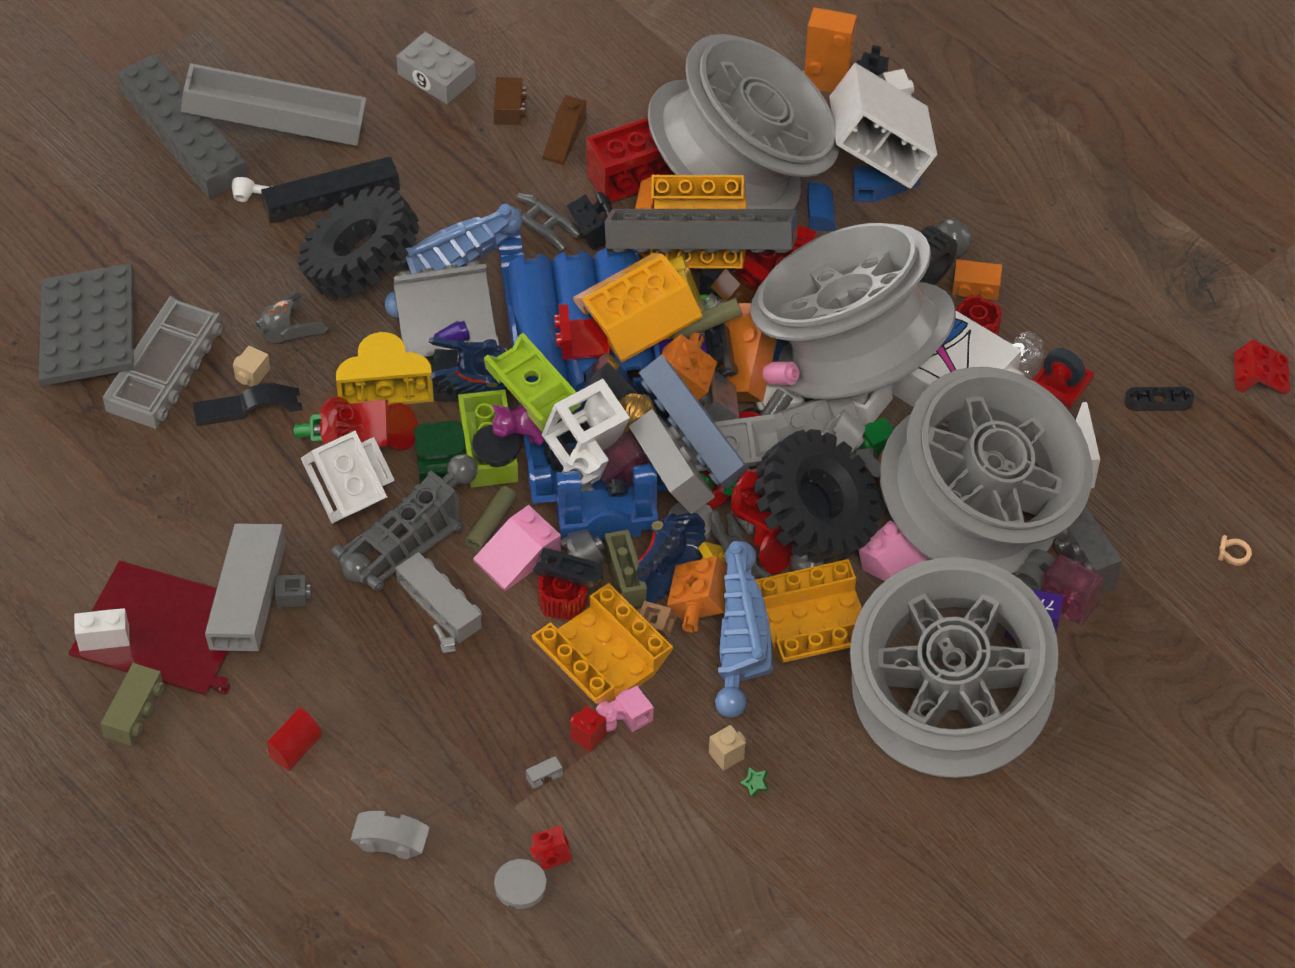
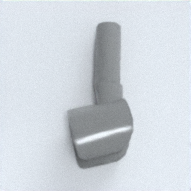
(447, 643)

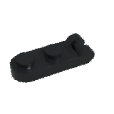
(720, 349)
(569, 568)

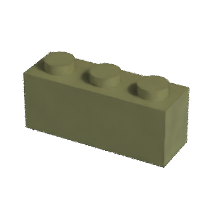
(623, 567)
(132, 704)

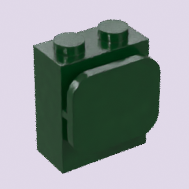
(437, 445)

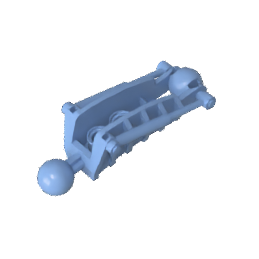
(460, 244)
(744, 631)

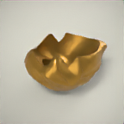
(635, 406)

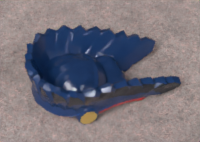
(471, 373)
(672, 543)

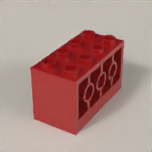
(622, 159)

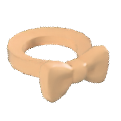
(1224, 555)

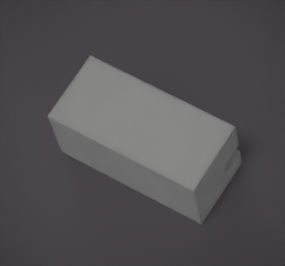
(549, 768)

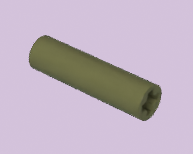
(713, 317)
(490, 518)

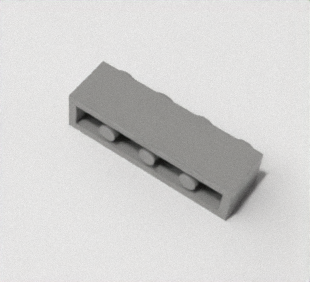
(439, 597)

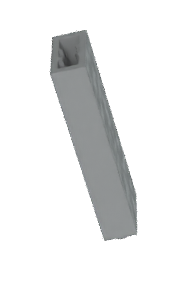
(246, 587)

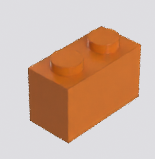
(977, 278)

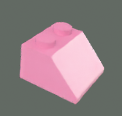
(889, 553)

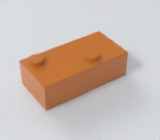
(829, 47)
(751, 353)

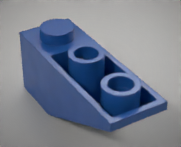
(874, 185)

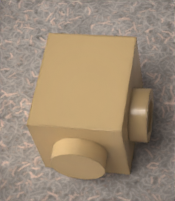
(251, 366)
(727, 747)

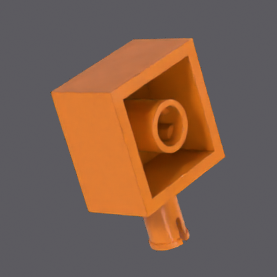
(691, 362)
(698, 591)

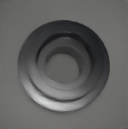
(617, 488)

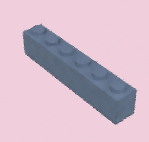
(693, 421)

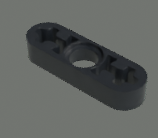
(1152, 405)

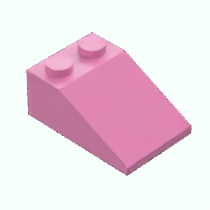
(517, 547)

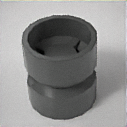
(1034, 569)

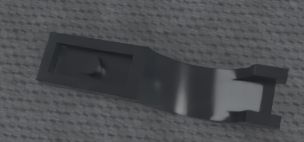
(238, 406)

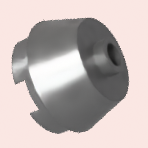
(585, 546)

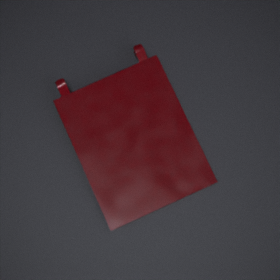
(165, 628)

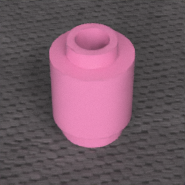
(781, 373)

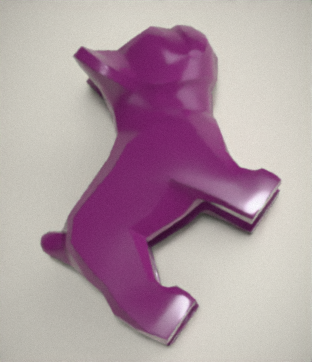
(515, 421)

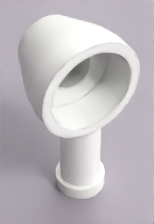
(244, 187)

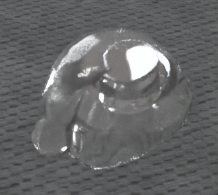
(1032, 355)

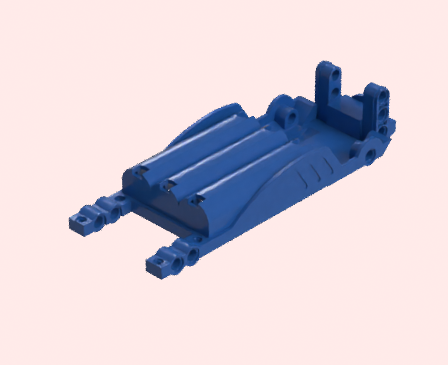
(532, 299)

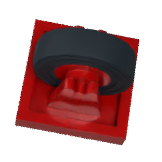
(1064, 376)

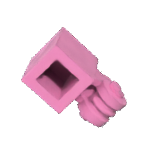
(630, 707)

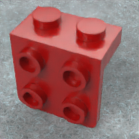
(579, 337)
(1261, 364)

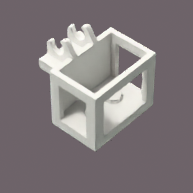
(607, 424)
(351, 473)

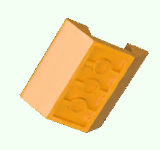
(701, 193)
(640, 305)
(811, 610)
(606, 646)

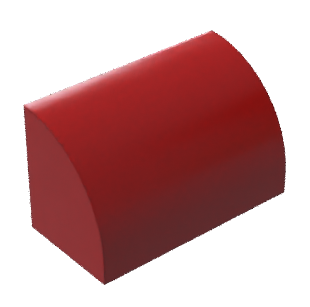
(293, 739)

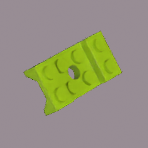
(537, 396)

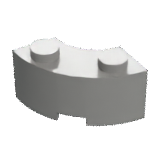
(846, 429)
(388, 834)

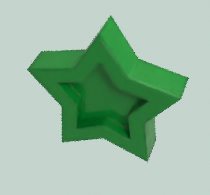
(755, 781)

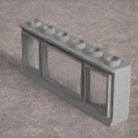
(163, 363)

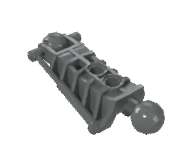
(425, 515)

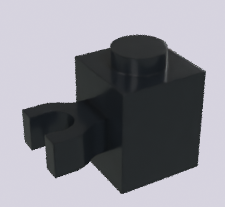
(874, 62)

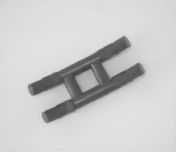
(545, 229)
(734, 535)

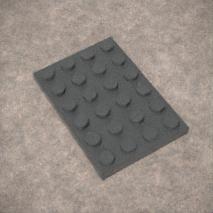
(86, 324)

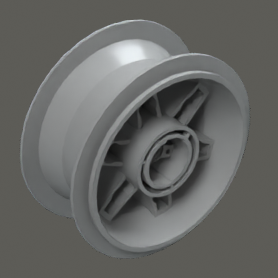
(744, 116)
(854, 310)
(1005, 455)
(914, 599)

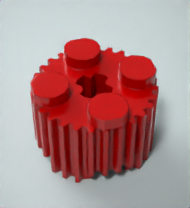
(981, 312)
(561, 598)

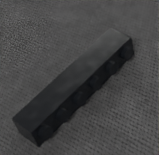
(327, 189)

